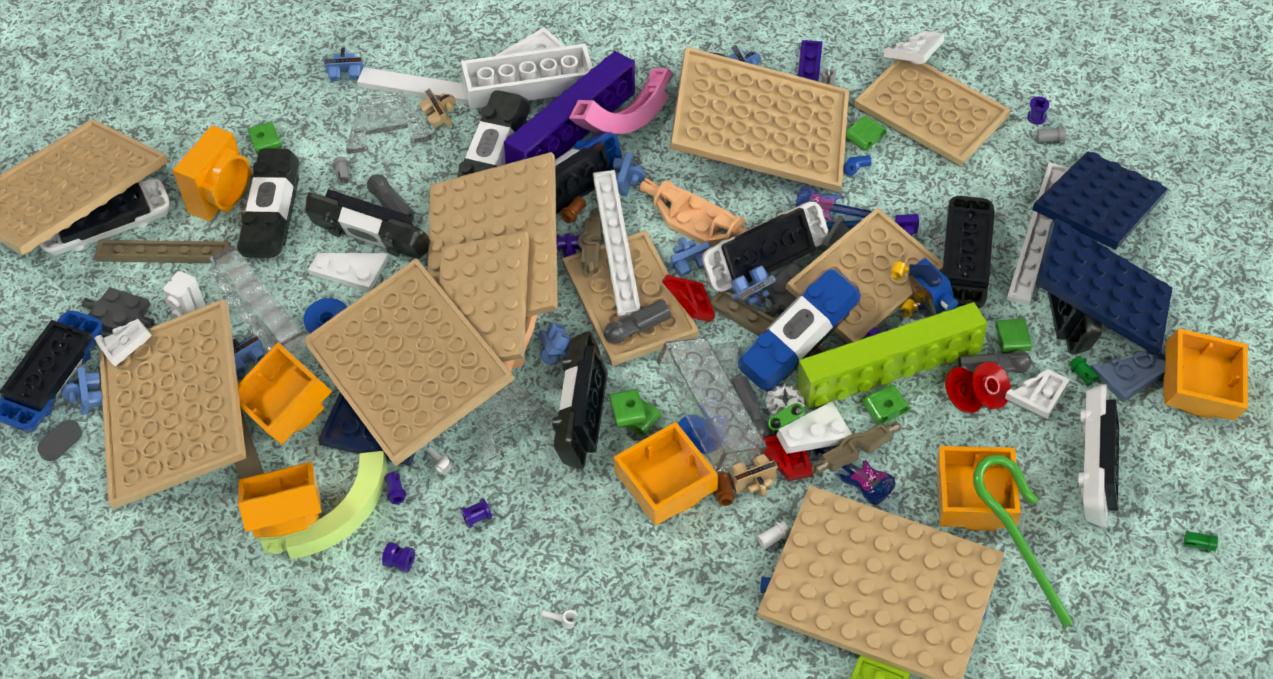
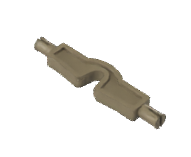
(589, 243)
(847, 451)

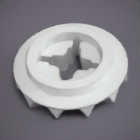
(774, 398)

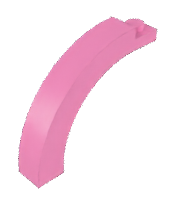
(636, 115)

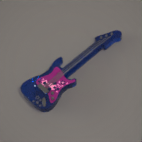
(828, 204)
(872, 483)

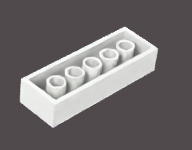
(528, 74)

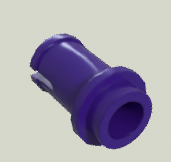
(560, 242)
(396, 493)

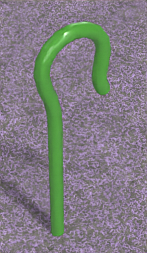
(994, 505)

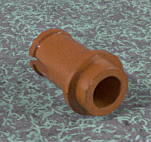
(570, 213)
(725, 494)

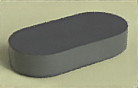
(59, 440)

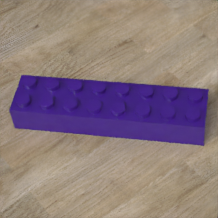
(551, 129)

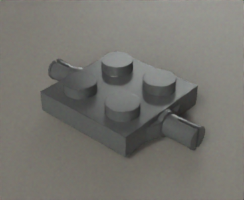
(778, 294)
(118, 309)

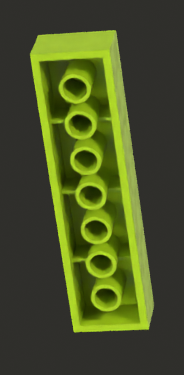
(891, 355)

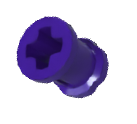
(1037, 114)
(476, 513)

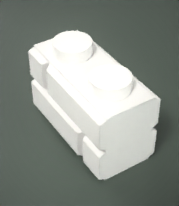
(183, 294)

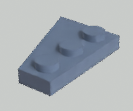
(1131, 374)

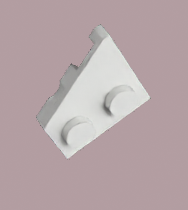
(123, 341)
(1040, 393)

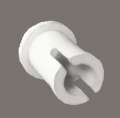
(773, 535)

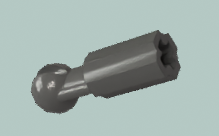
(388, 197)
(639, 321)
(1017, 361)
(751, 403)

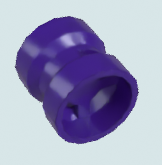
(399, 557)

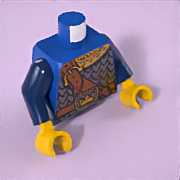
(928, 285)

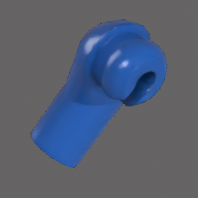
(854, 163)

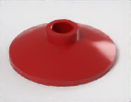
(990, 385)
(960, 390)

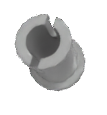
(829, 79)
(1053, 134)
(341, 165)

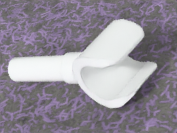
(442, 464)
(562, 617)

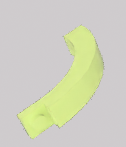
(341, 520)

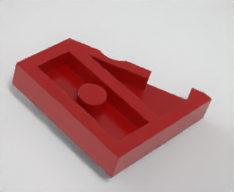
(691, 297)
(790, 465)

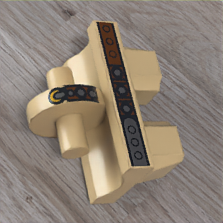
(444, 103)
(756, 478)

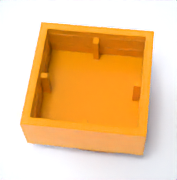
(212, 174)
(1206, 375)
(282, 394)
(665, 473)
(956, 492)
(280, 501)

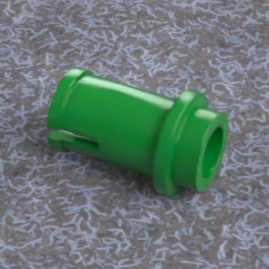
(1082, 369)
(1201, 541)

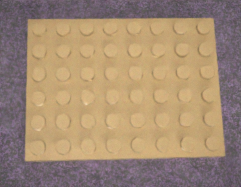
(760, 119)
(69, 182)
(498, 204)
(407, 361)
(172, 406)
(881, 586)

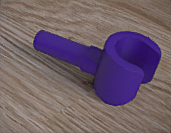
(569, 250)

